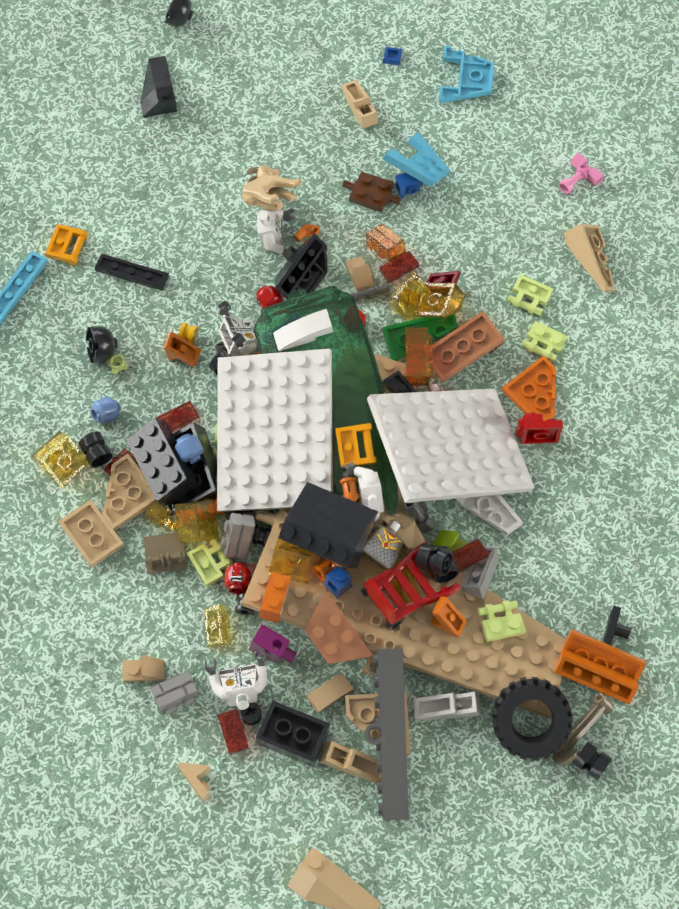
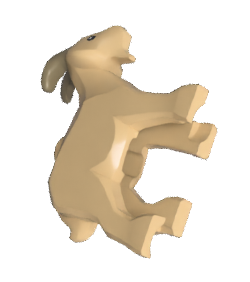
(266, 187)

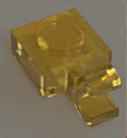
(160, 515)

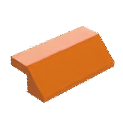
(600, 666)

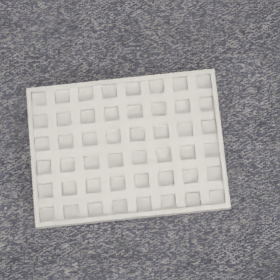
(273, 428)
(449, 444)

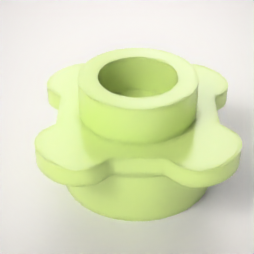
(117, 359)

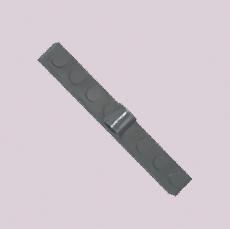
(392, 734)

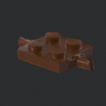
(371, 191)

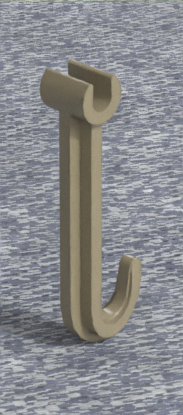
(602, 706)

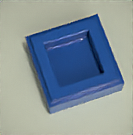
(392, 56)

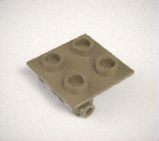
(164, 553)

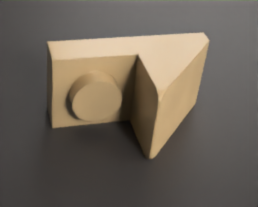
(359, 273)
(406, 535)
(143, 670)
(193, 774)

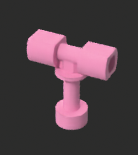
(583, 172)

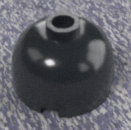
(179, 12)
(101, 344)

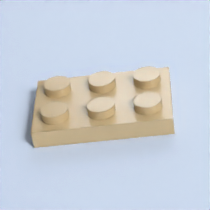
(91, 533)

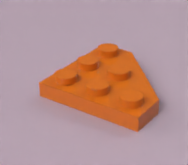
(534, 389)

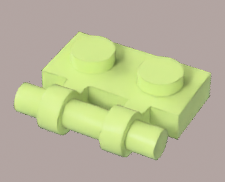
(531, 290)
(546, 337)
(205, 564)
(501, 627)

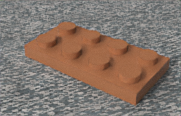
(464, 346)

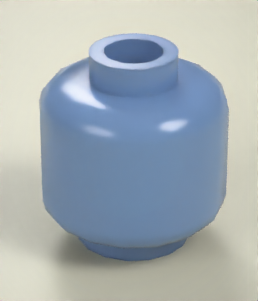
(105, 410)
(189, 448)

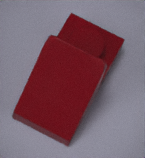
(444, 277)

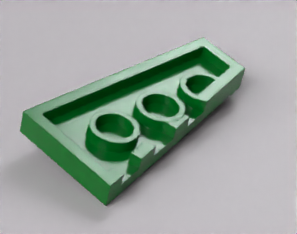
(395, 334)

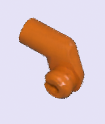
(306, 231)

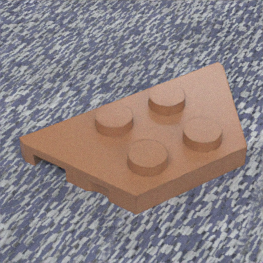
(334, 634)

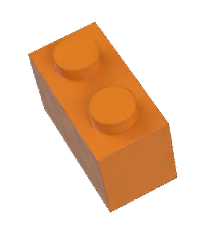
(274, 597)

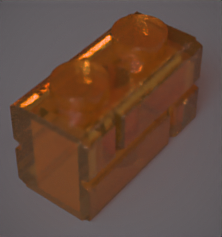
(385, 243)

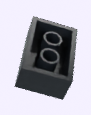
(293, 733)

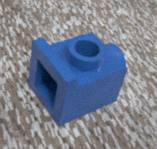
(407, 184)
(340, 579)

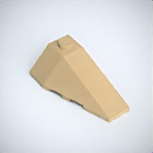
(586, 244)
(327, 885)

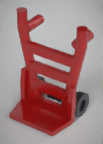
(395, 616)

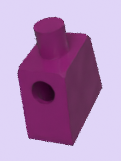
(266, 639)

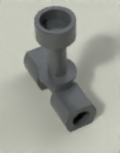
(419, 510)

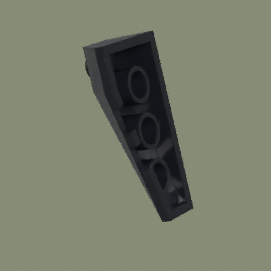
(157, 90)

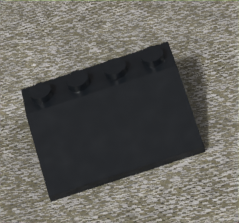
(204, 469)
(329, 525)

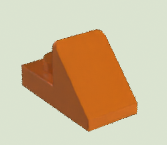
(182, 349)
(448, 617)

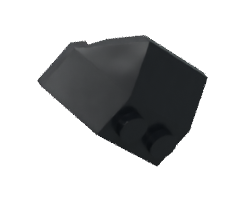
(304, 268)

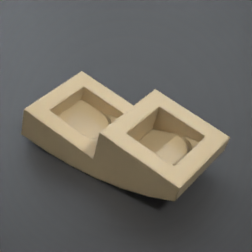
(329, 693)

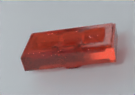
(399, 267)
(179, 416)
(469, 554)
(233, 731)

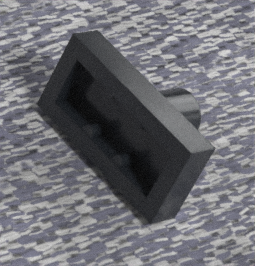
(615, 629)

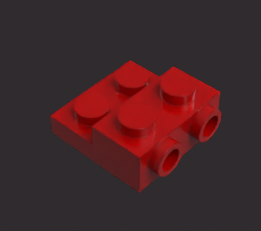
(534, 430)

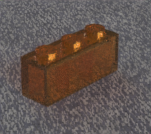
(418, 356)

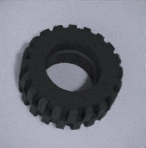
(539, 745)

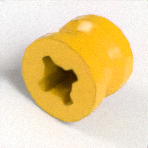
(188, 332)

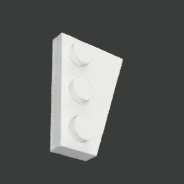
(492, 510)

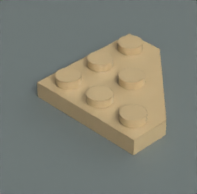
(126, 493)
(362, 713)

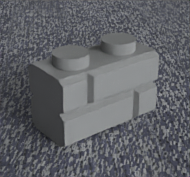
(238, 535)
(175, 692)

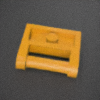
(61, 241)
(349, 447)

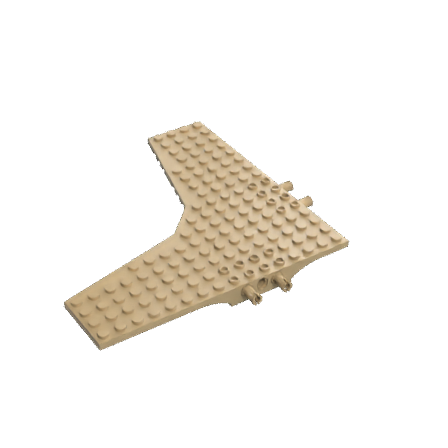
(427, 649)

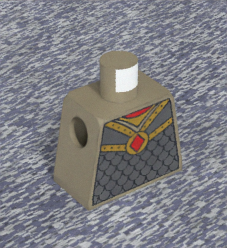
(383, 545)

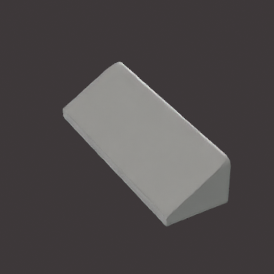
(480, 575)

